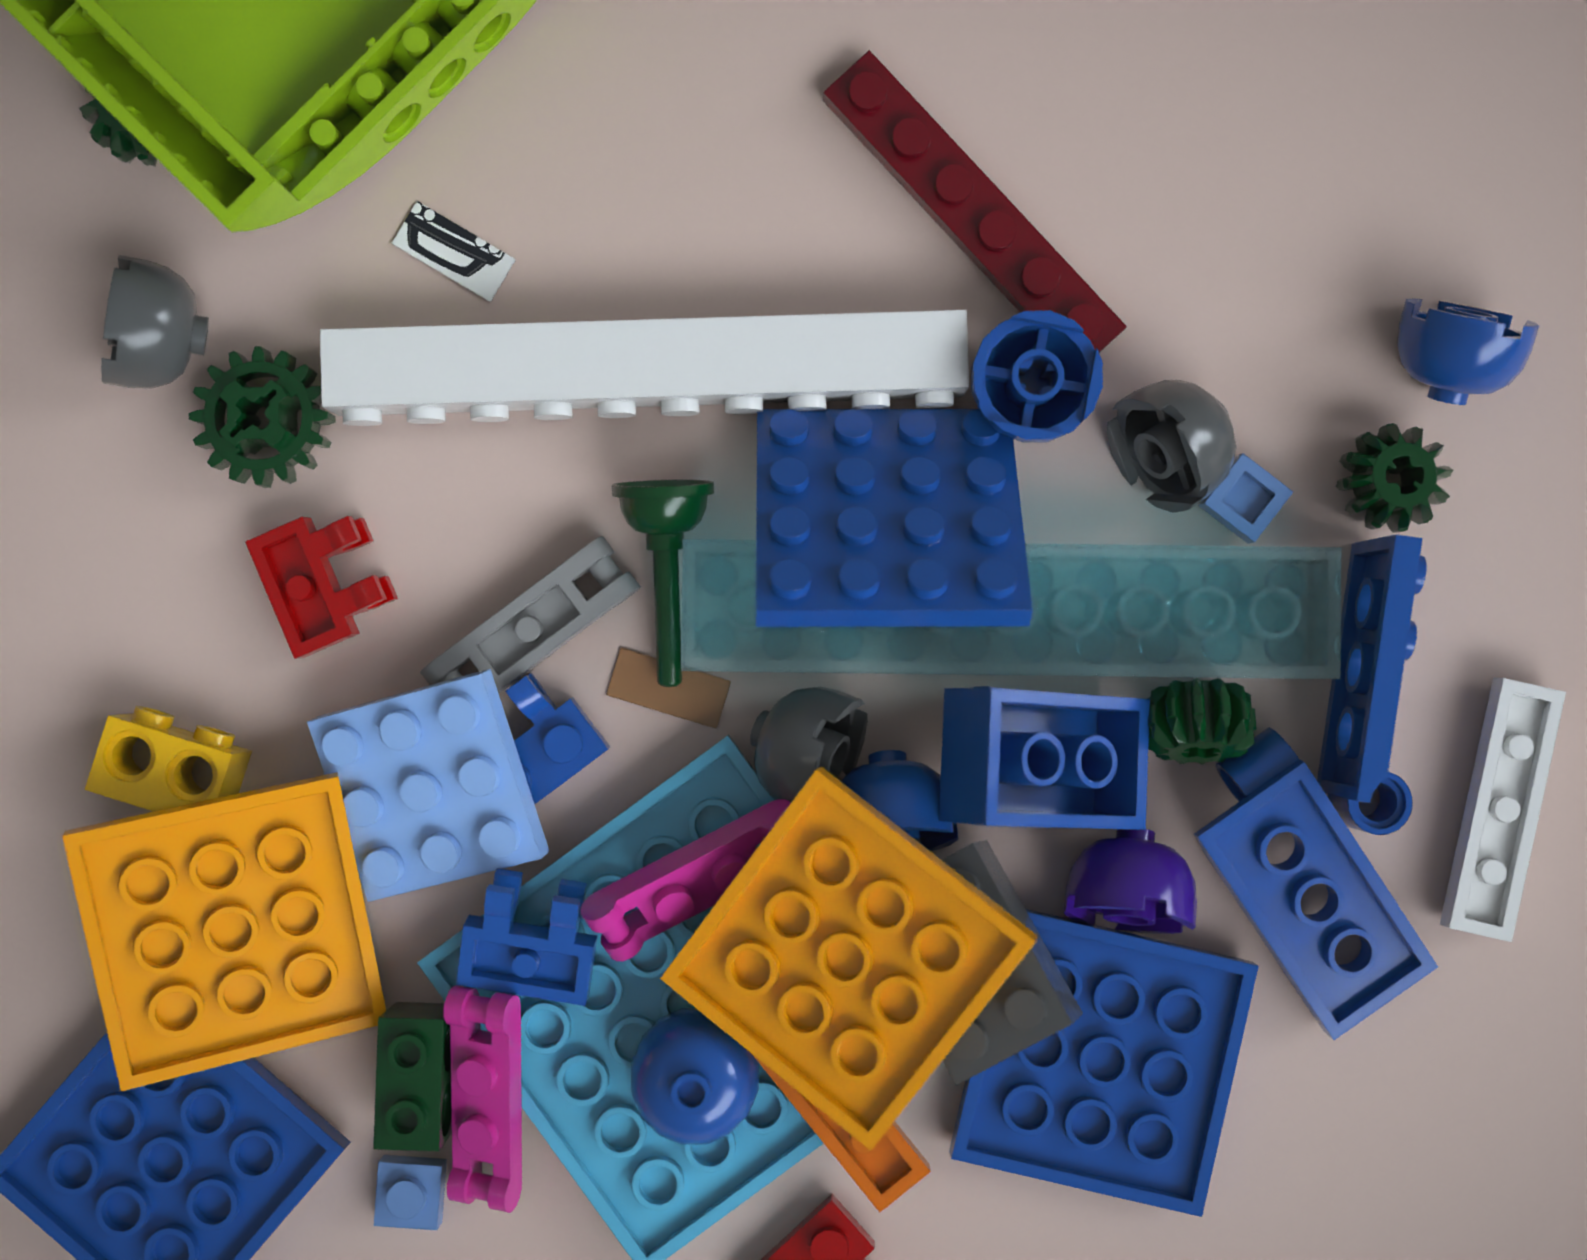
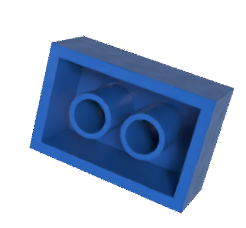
(1043, 759)

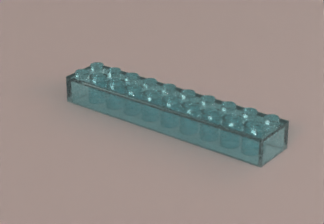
(1091, 616)

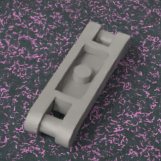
(538, 620)

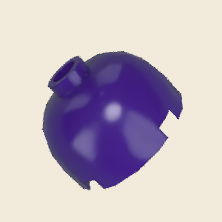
(1132, 884)

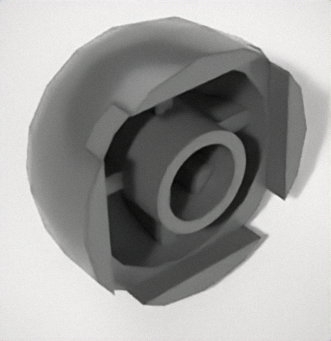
(150, 325)
(1174, 441)
(803, 734)

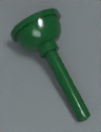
(664, 513)

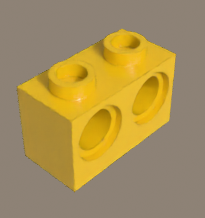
(173, 750)

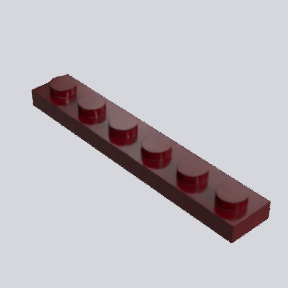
(964, 199)

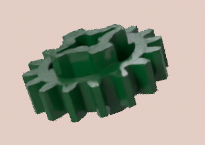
(242, 432)

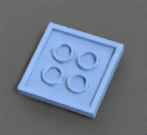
(430, 785)

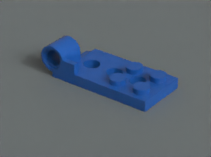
(1365, 699)
(1281, 796)

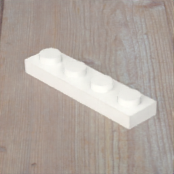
(1502, 809)

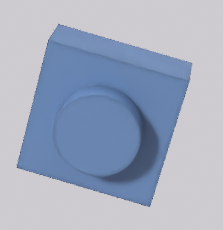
(1246, 499)
(410, 1192)

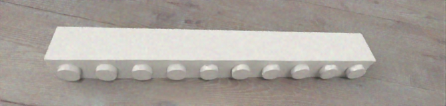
(644, 365)

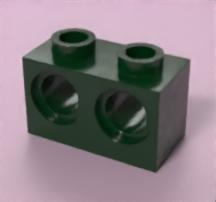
(413, 1078)

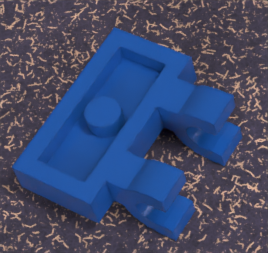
(558, 742)
(526, 957)

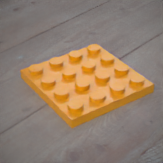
(225, 929)
(848, 957)

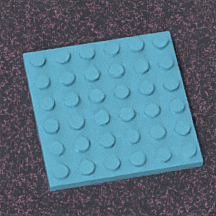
(581, 1056)

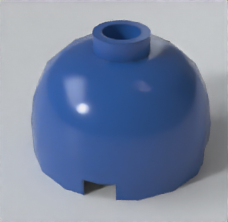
(1462, 349)
(1036, 376)
(904, 794)
(692, 1079)

